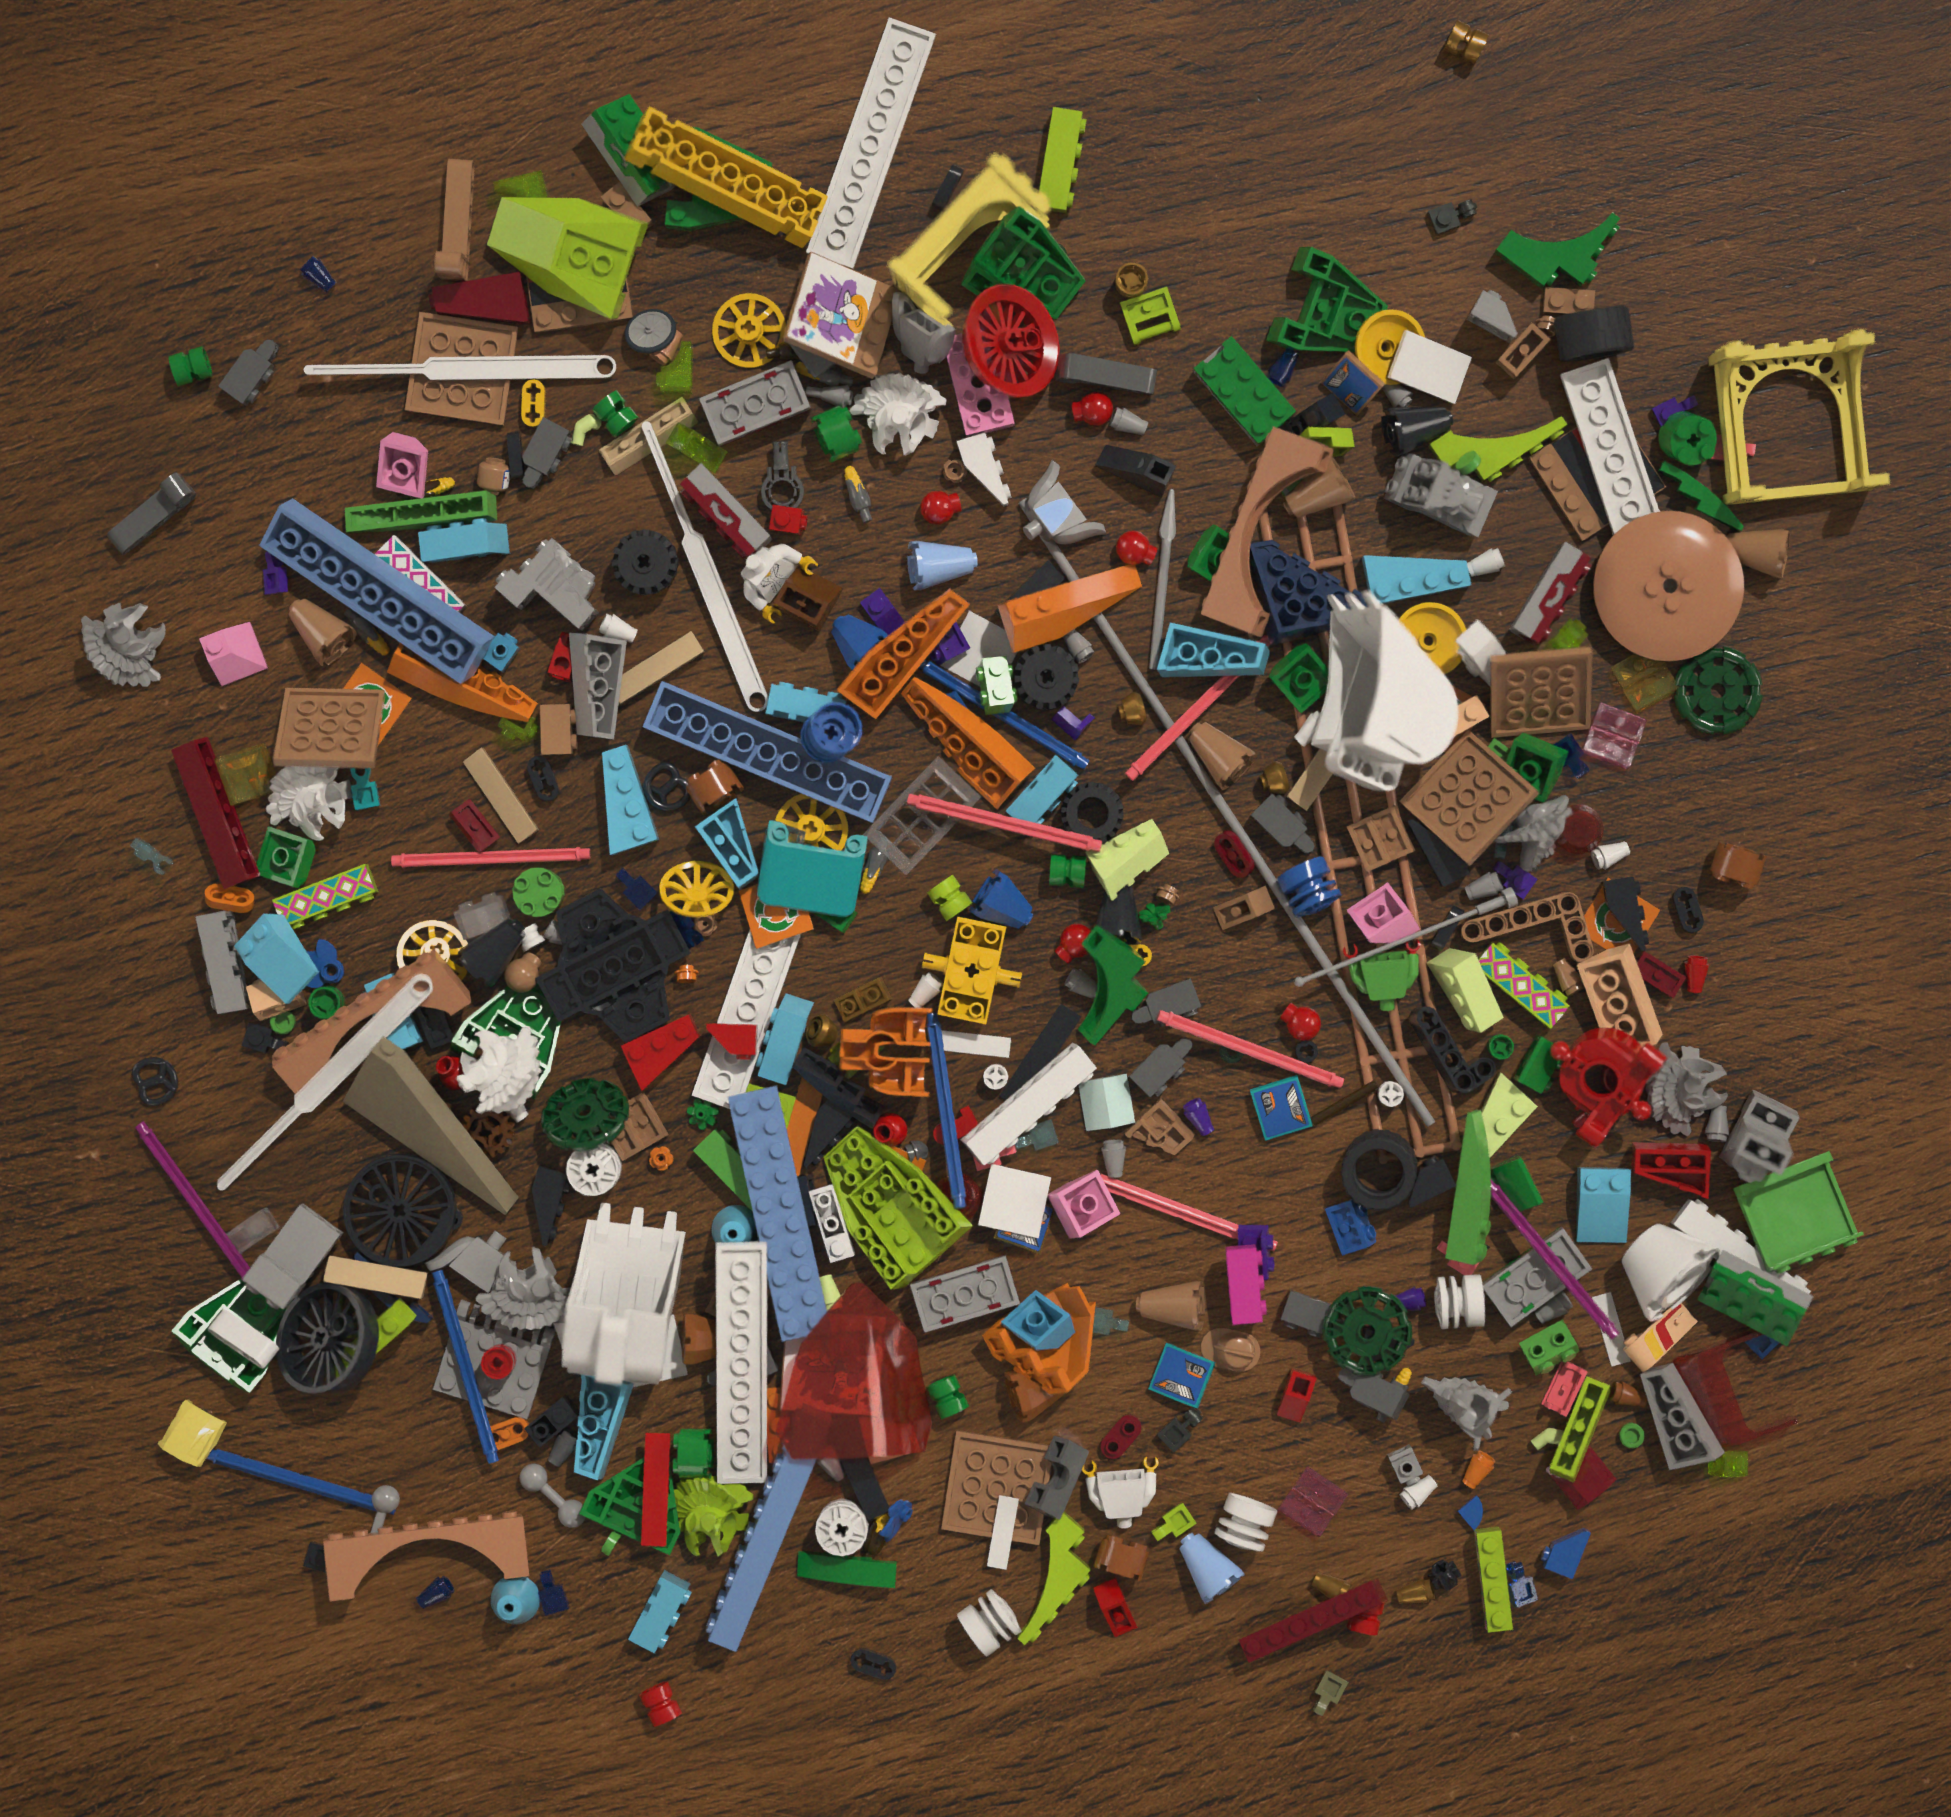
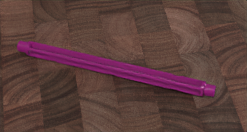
(193, 1199)
(1553, 1262)

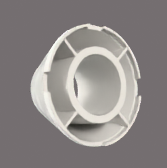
(1667, 1268)

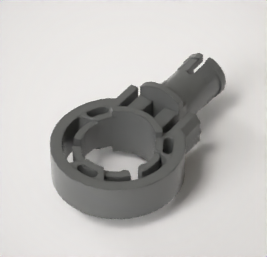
(781, 462)

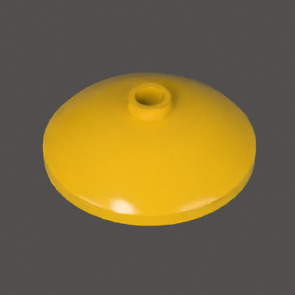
(1381, 328)
(1442, 626)

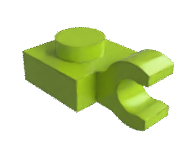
(1176, 1521)

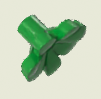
(1155, 915)
(708, 1113)

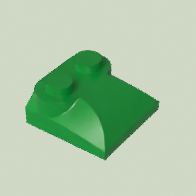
(1207, 552)
(1301, 677)
(285, 857)

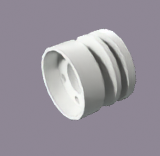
(607, 1174)
(1460, 1301)
(847, 1513)
(1245, 1522)
(989, 1622)

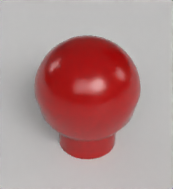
(1093, 409)
(939, 507)
(1135, 548)
(1070, 942)
(1301, 1022)
(448, 1069)
(890, 1129)

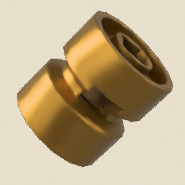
(1471, 50)
(1131, 280)

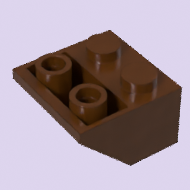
(807, 598)

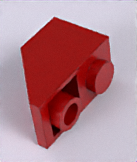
(1296, 1395)

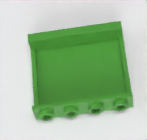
(1797, 1213)

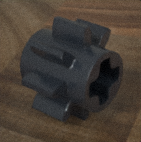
(1444, 1575)

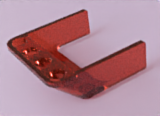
(1712, 1391)

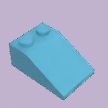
(277, 956)
(1602, 1204)

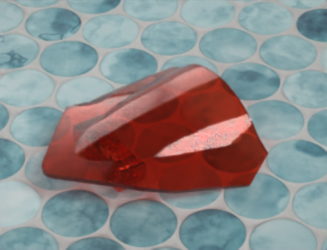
(856, 1385)

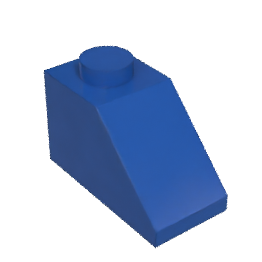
(1565, 1553)

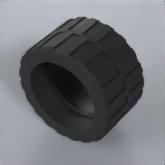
(1594, 333)
(1373, 1198)

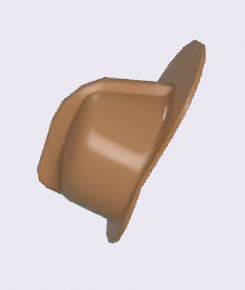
(1231, 1349)

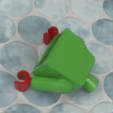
(1385, 974)

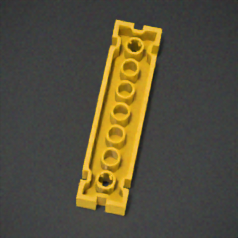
(725, 177)

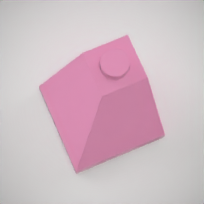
(402, 465)
(234, 653)
(1383, 916)

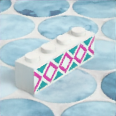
(404, 560)

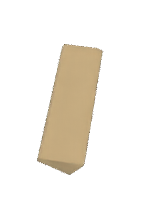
(633, 444)
(659, 666)
(1311, 781)
(500, 795)
(375, 1277)

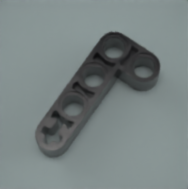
(1445, 1047)

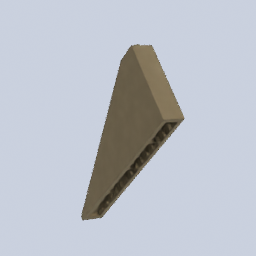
(407, 1107)

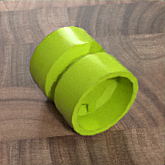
(949, 897)

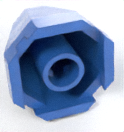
(855, 638)
(1001, 902)

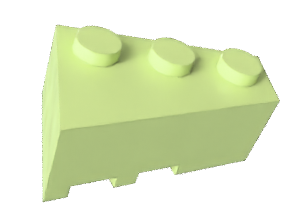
(1127, 857)
(1466, 988)
(1504, 1111)

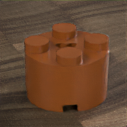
(713, 787)
(1737, 864)
(1121, 1558)

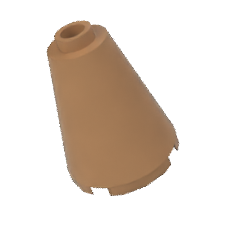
(1319, 492)
(1762, 550)
(321, 631)
(1220, 753)
(1174, 1305)

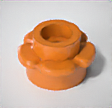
(686, 974)
(654, 1159)

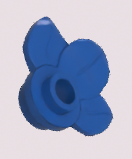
(323, 958)
(898, 1513)

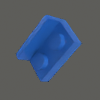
(1351, 1226)

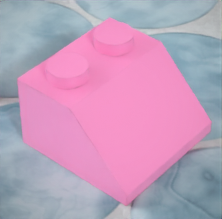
(1083, 1204)

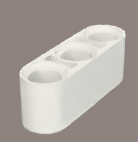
(243, 1338)

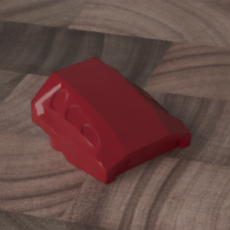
(1590, 1481)

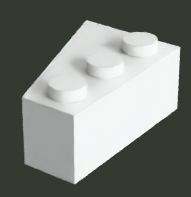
(1476, 647)

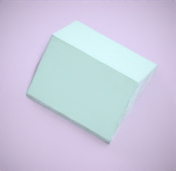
(1106, 1102)

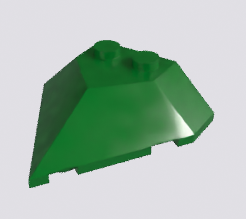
(620, 1504)

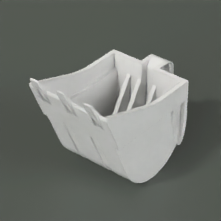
(1381, 698)
(623, 1299)

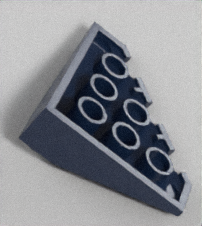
(1294, 593)

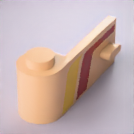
(1659, 1337)

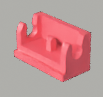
(1564, 1387)

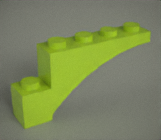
(1494, 452)
(1064, 1574)

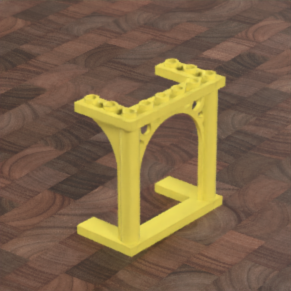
(983, 202)
(1847, 360)

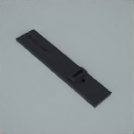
(1043, 1049)

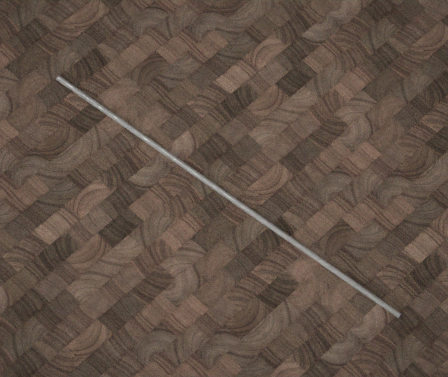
(1240, 832)

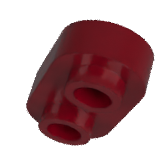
(1234, 854)
(1120, 1436)

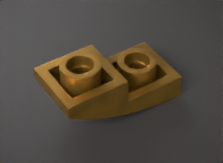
(862, 999)

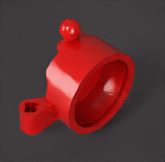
(1632, 1066)

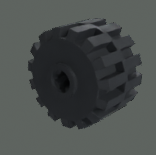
(662, 560)
(1029, 681)

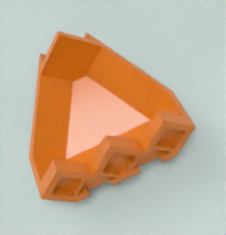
(1053, 1368)

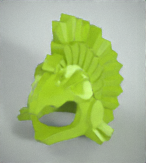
(709, 1509)

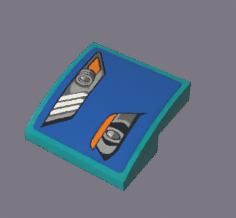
(1281, 1107)
(1182, 1375)

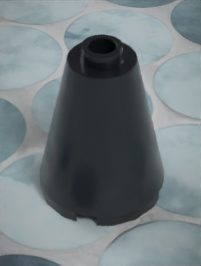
(1413, 426)
(1120, 916)
(493, 951)

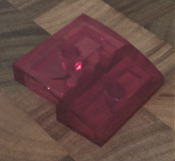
(1614, 735)
(1312, 1501)

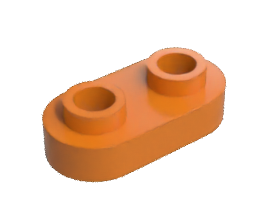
(230, 899)
(506, 1432)

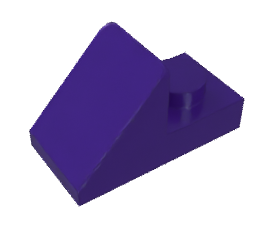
(882, 612)

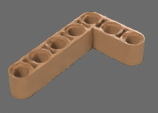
(453, 260)
(1533, 918)

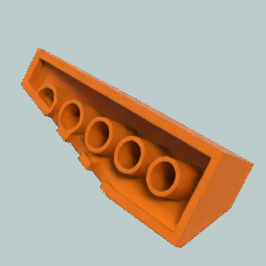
(1063, 608)
(899, 655)
(481, 692)
(978, 749)

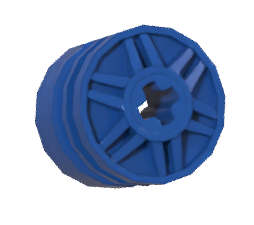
(842, 726)
(1309, 887)

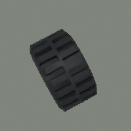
(1093, 791)

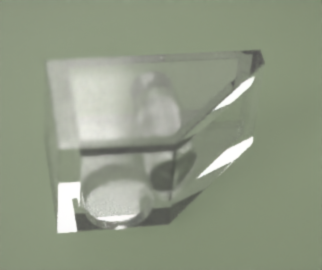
(253, 1230)

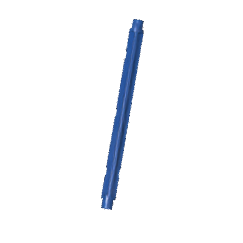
(1009, 718)
(945, 1111)
(465, 1366)
(292, 1479)

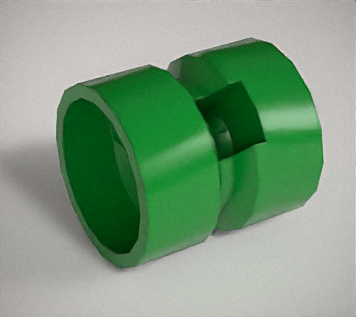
(190, 366)
(616, 415)
(1067, 870)
(326, 1001)
(947, 1396)

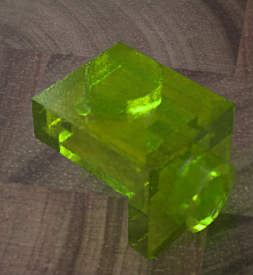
(512, 730)
(1730, 1464)

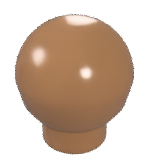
(522, 972)

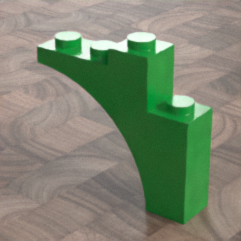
(1572, 257)
(1115, 986)

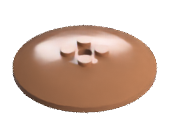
(1632, 593)

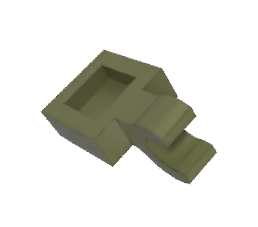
(1330, 1689)

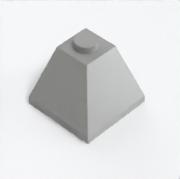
(1493, 316)

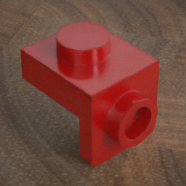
(788, 519)

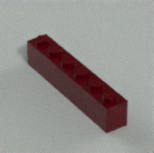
(215, 814)
(1313, 1620)

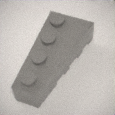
(596, 682)
(223, 962)
(1678, 1419)

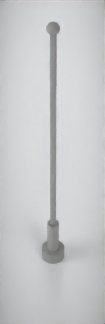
(1507, 898)

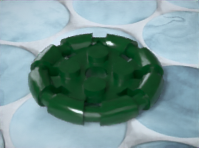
(1732, 696)
(574, 1100)
(1367, 1346)

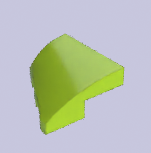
(1338, 439)

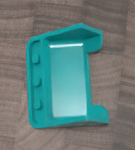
(808, 875)

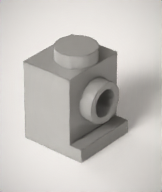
(1399, 1458)

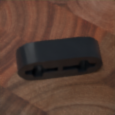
(948, 187)
(515, 454)
(538, 780)
(1694, 908)
(1444, 933)
(870, 1669)

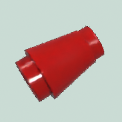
(1696, 971)

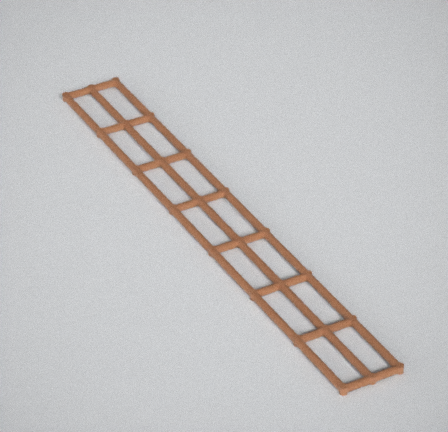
(1401, 1054)

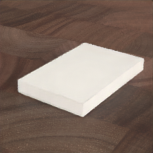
(1429, 367)

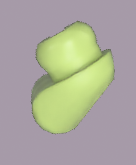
(584, 425)
(1549, 1435)

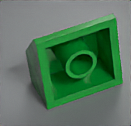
(1537, 763)
(1538, 1066)
(1516, 1183)

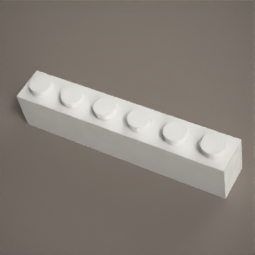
(1028, 1104)
(1697, 1222)

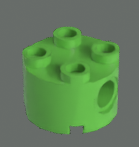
(538, 892)

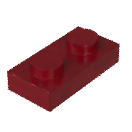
(474, 825)
(1660, 974)

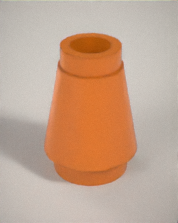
(1479, 1467)

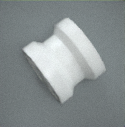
(531, 937)
(997, 1079)
(1392, 1096)

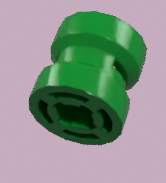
(1500, 1046)

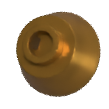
(1133, 709)
(1275, 779)
(821, 1031)

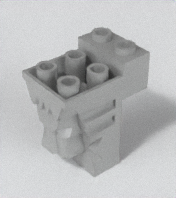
(1440, 493)
(555, 579)
(1760, 1138)
(292, 1257)

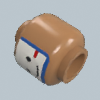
(493, 475)

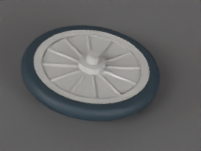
(650, 331)

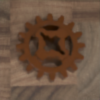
(498, 1126)

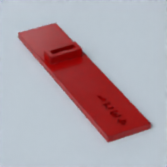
(655, 1489)

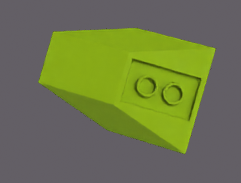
(569, 248)
(891, 1207)

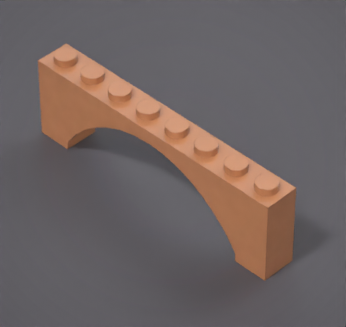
(1281, 464)
(313, 1049)
(353, 1555)

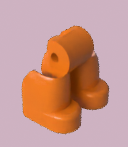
(888, 1074)

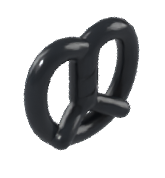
(665, 788)
(155, 1080)

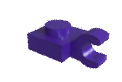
(1670, 407)
(274, 576)
(1517, 879)

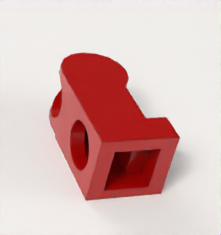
(561, 665)
(963, 1124)

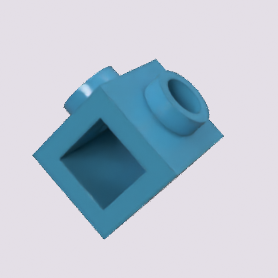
(502, 651)

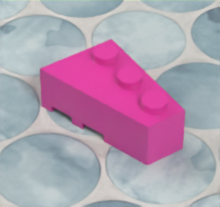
(1245, 1284)

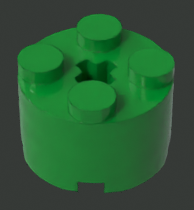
(836, 433)
(1688, 438)
(694, 1453)

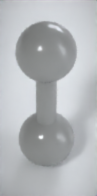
(534, 1478)
(384, 1500)

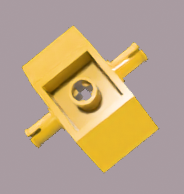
(968, 996)

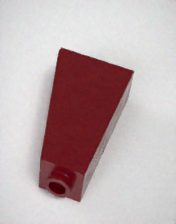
(489, 298)

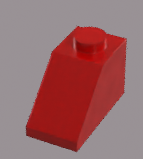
(736, 1038)
(1115, 1607)

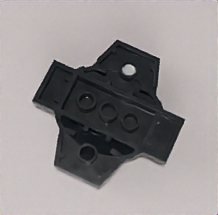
(613, 965)

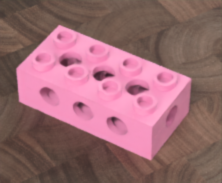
(969, 397)

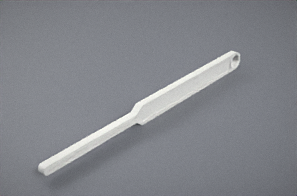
(481, 368)
(711, 586)
(337, 1069)

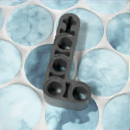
(1105, 373)
(153, 513)

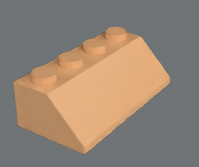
(1620, 994)

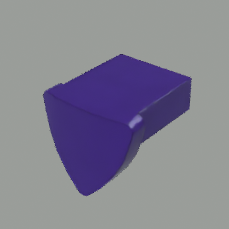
(1070, 723)

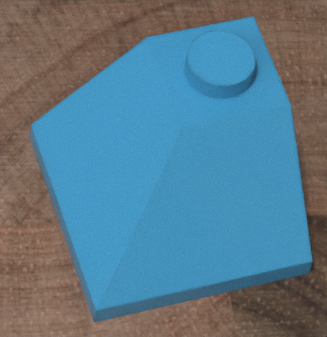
(1040, 1322)

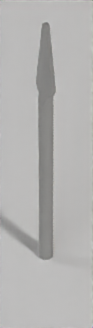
(1167, 533)

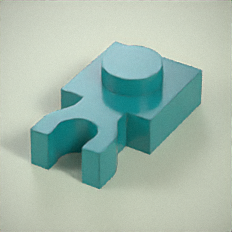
(365, 792)

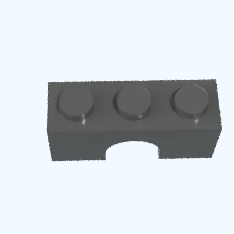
(1067, 1463)

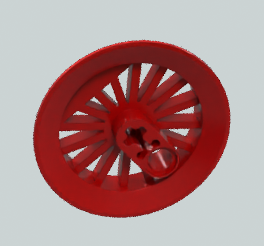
(1011, 344)

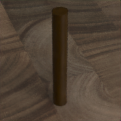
(1344, 1102)

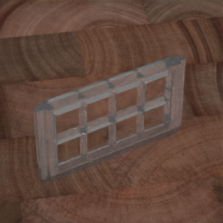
(888, 848)

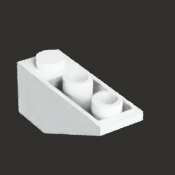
(979, 461)
(832, 1223)

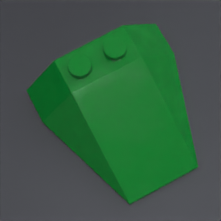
(1025, 256)
(223, 1360)

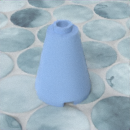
(938, 563)
(1209, 1567)

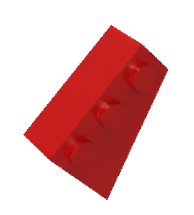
(659, 1049)
(1674, 1164)

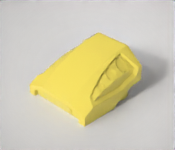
(192, 1434)

